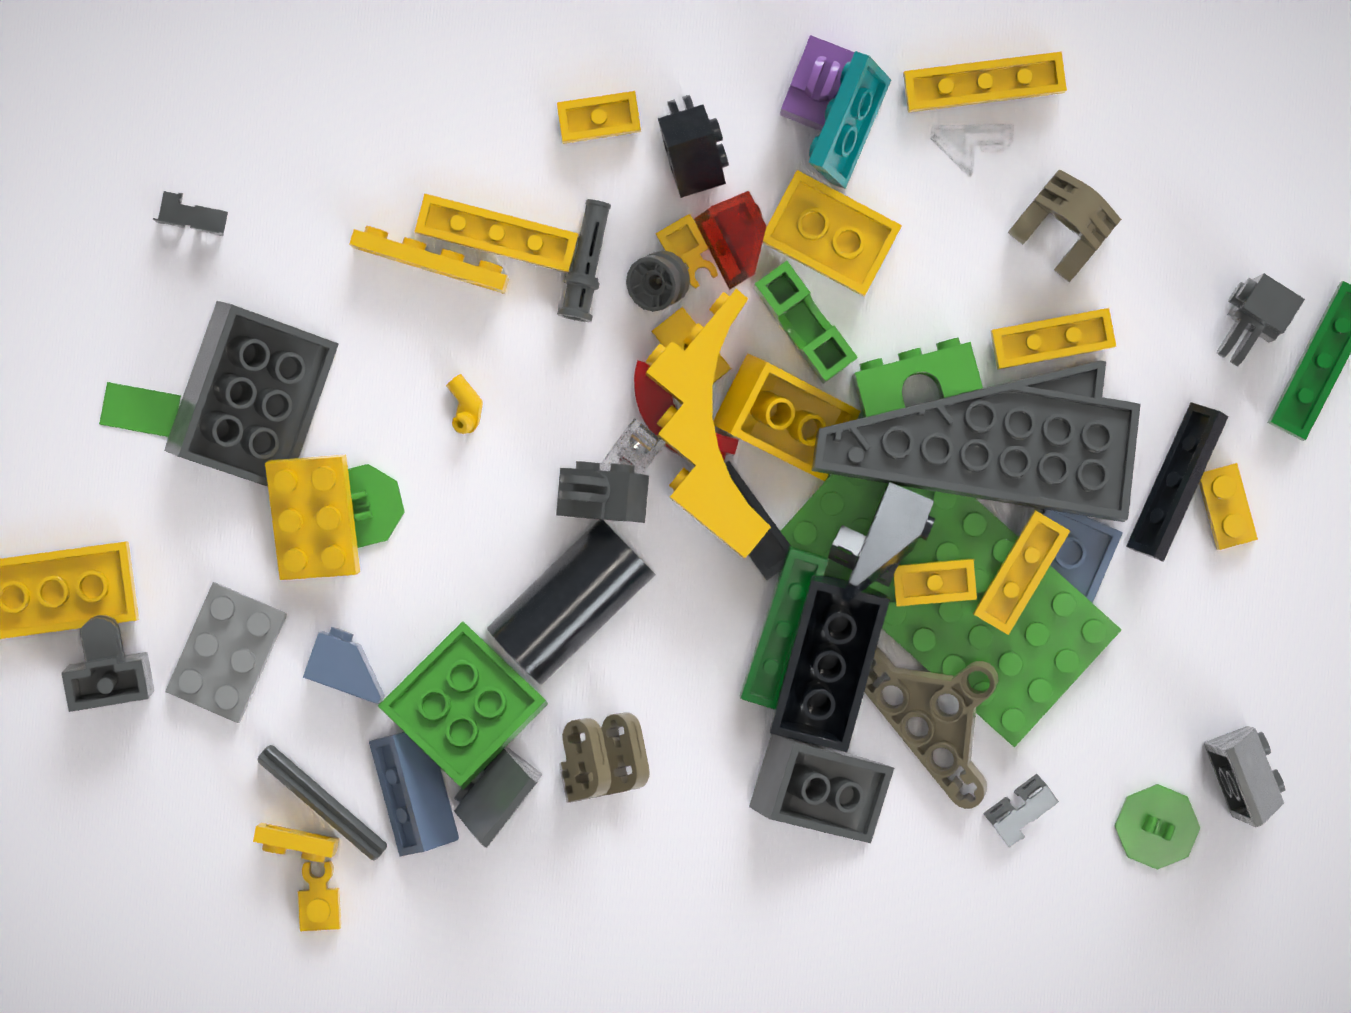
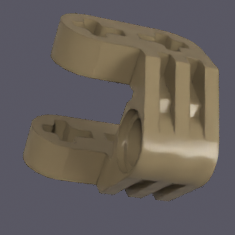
(1078, 209)
(600, 761)

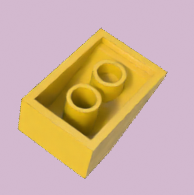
(779, 412)

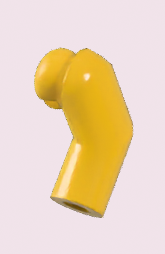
(469, 405)

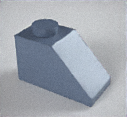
(343, 666)

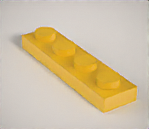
(984, 82)
(496, 233)
(413, 254)

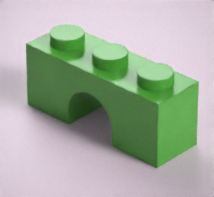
(804, 323)
(950, 367)

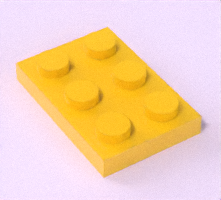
(830, 233)
(312, 517)

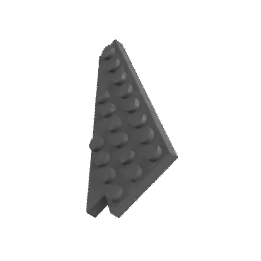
(1016, 443)

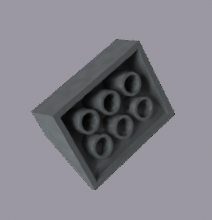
(250, 393)

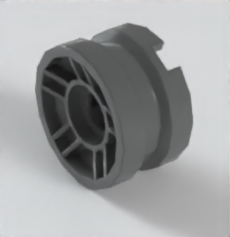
(643, 286)

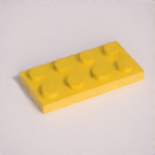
(66, 589)

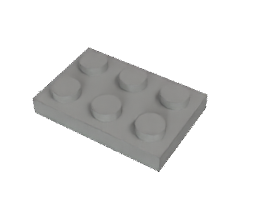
(226, 652)

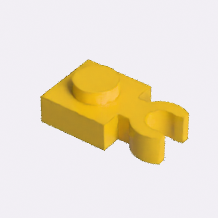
(687, 243)
(319, 904)

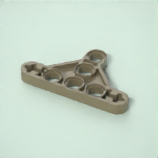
(946, 730)

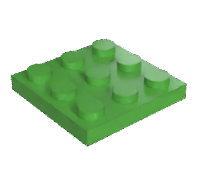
(463, 705)

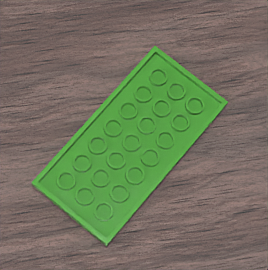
(1034, 663)

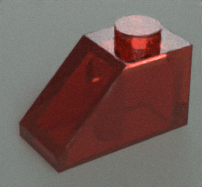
(734, 237)

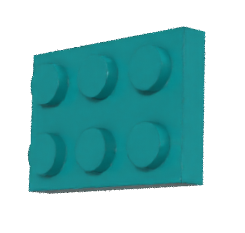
(849, 119)

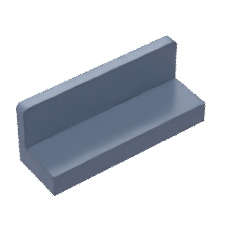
(413, 795)

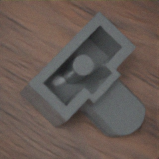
(1262, 309)
(602, 494)
(107, 673)

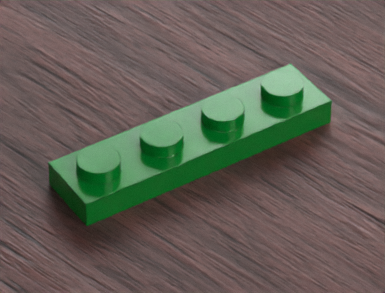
(1317, 368)
(779, 627)

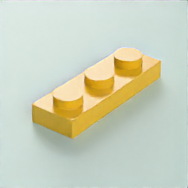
(1053, 338)
(1021, 572)

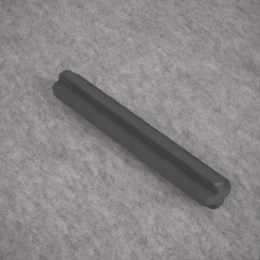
(322, 802)

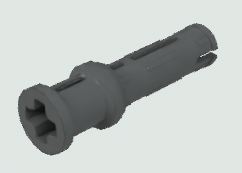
(582, 279)

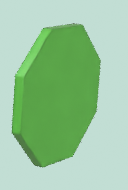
(375, 504)
(1157, 826)

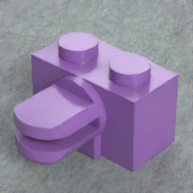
(815, 82)

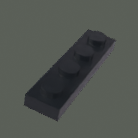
(1177, 481)

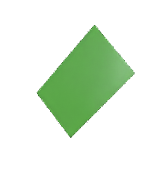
(139, 409)

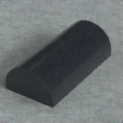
(570, 601)
(829, 664)

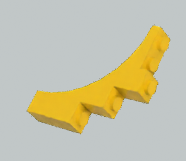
(688, 377)

